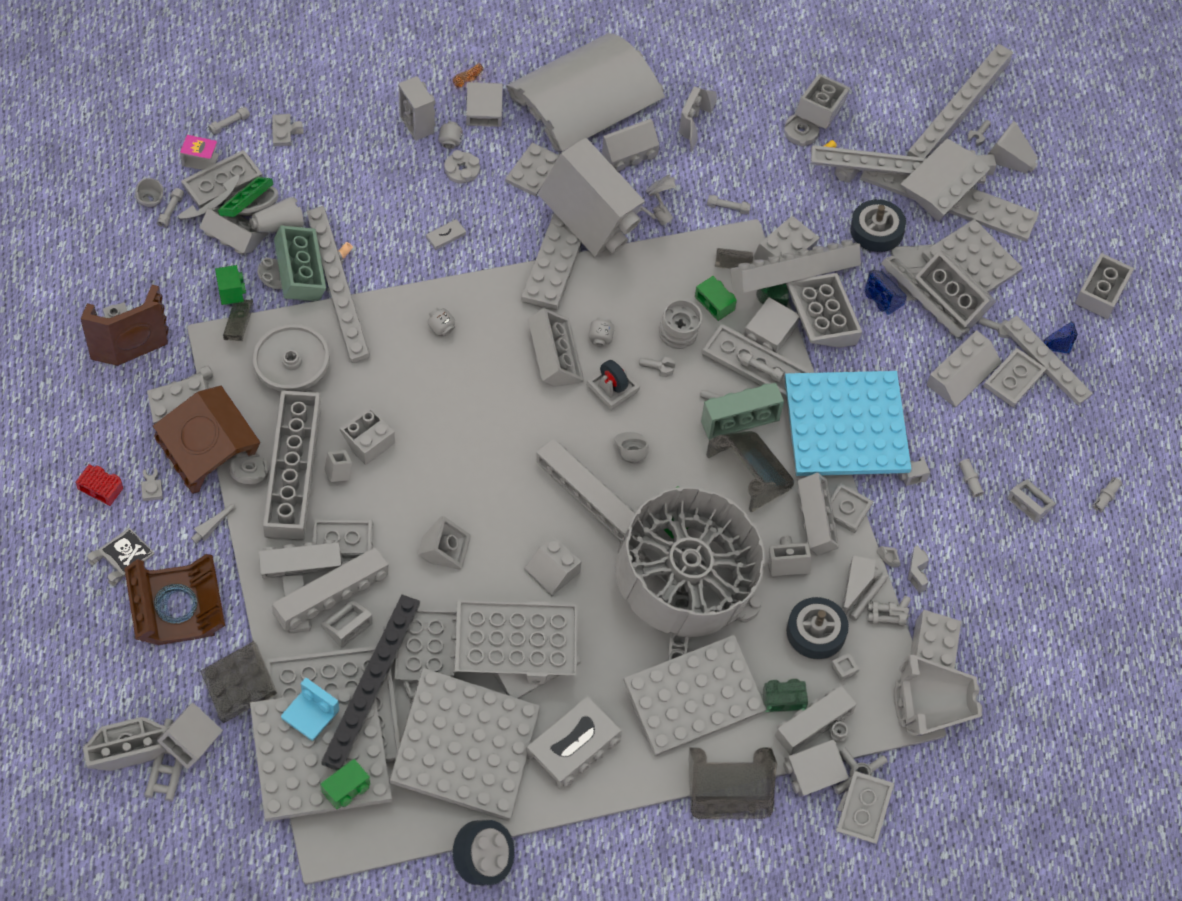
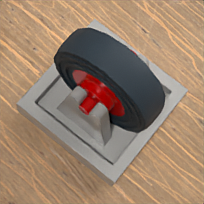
(613, 384)

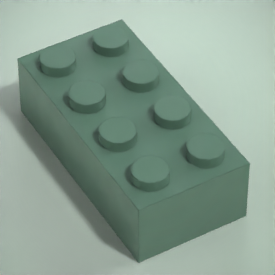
(299, 263)
(742, 410)

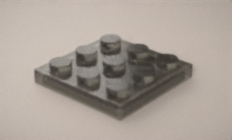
(238, 681)

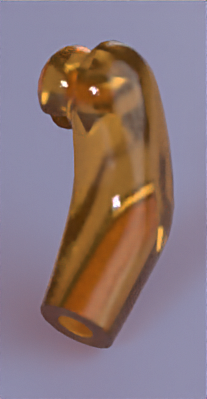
(468, 75)

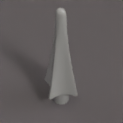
(206, 529)

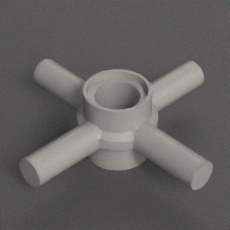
(860, 767)

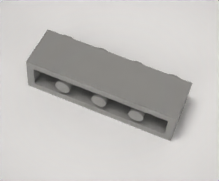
(817, 514)
(300, 560)
(815, 720)

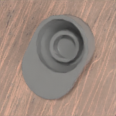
(632, 446)

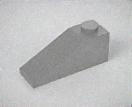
(859, 580)

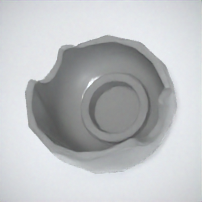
(151, 188)

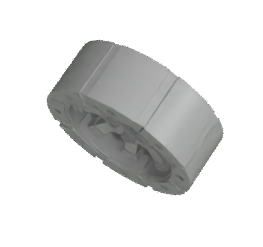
(700, 511)

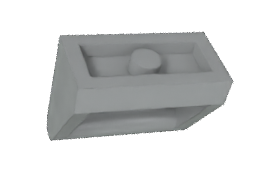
(1026, 504)
(352, 629)

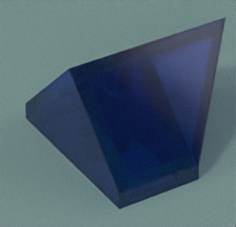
(1062, 339)

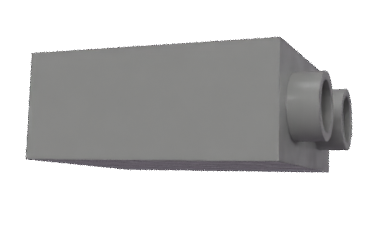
(592, 198)

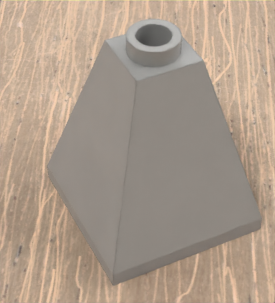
(1014, 150)

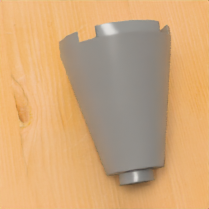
(281, 213)

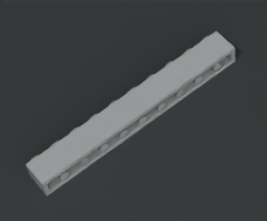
(962, 102)
(591, 493)

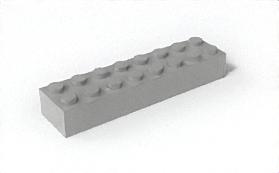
(292, 465)

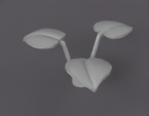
(660, 211)

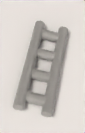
(158, 768)

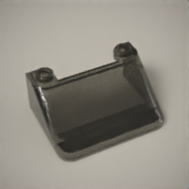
(769, 474)
(732, 788)

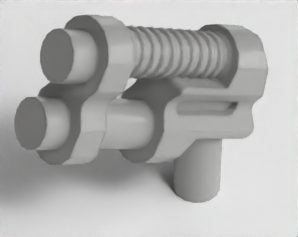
(896, 613)

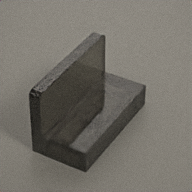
(731, 258)

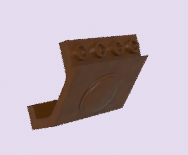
(127, 334)
(204, 435)

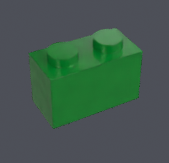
(230, 284)
(715, 298)
(345, 784)

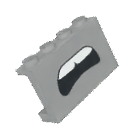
(574, 742)

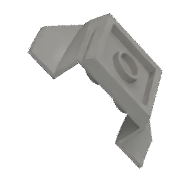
(697, 100)

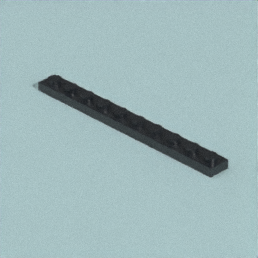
(370, 683)

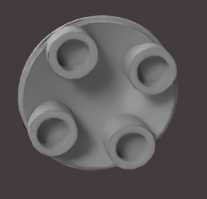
(269, 273)

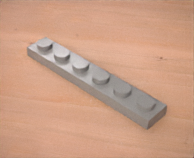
(918, 291)
(1056, 369)

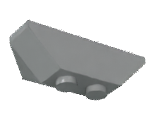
(124, 744)

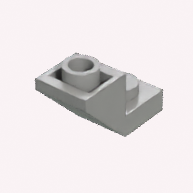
(918, 562)

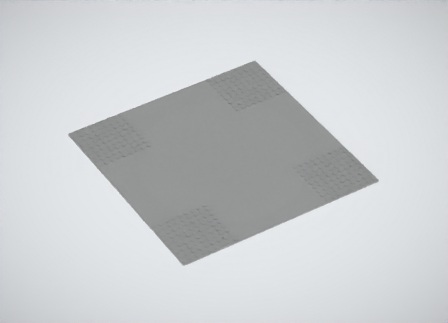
(466, 449)

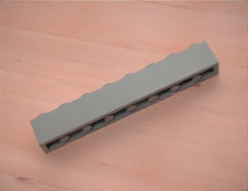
(795, 266)

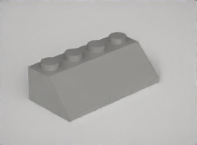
(555, 348)
(964, 369)

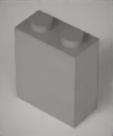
(484, 104)
(772, 325)
(190, 735)
(815, 768)

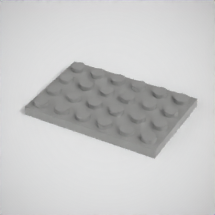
(694, 694)

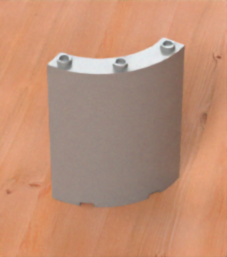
(588, 90)

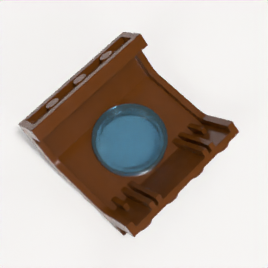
(150, 595)

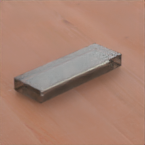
(238, 320)

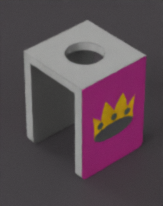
(198, 152)

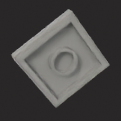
(849, 507)

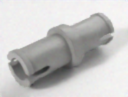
(971, 478)
(1107, 494)

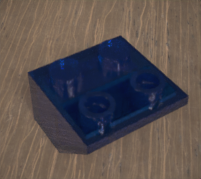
(884, 292)

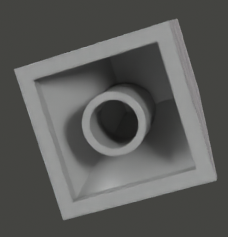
(445, 544)

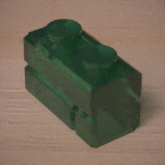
(785, 695)

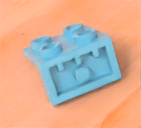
(311, 710)

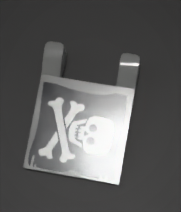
(120, 553)

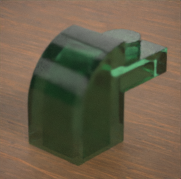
(778, 293)

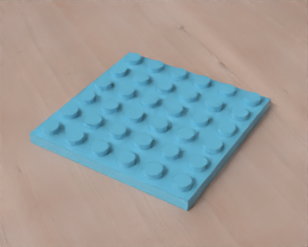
(847, 423)

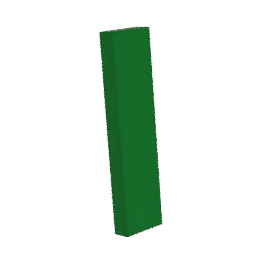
(245, 197)

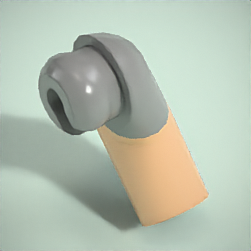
(344, 250)

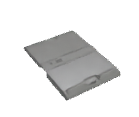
(911, 258)

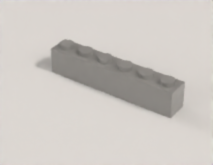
(330, 589)

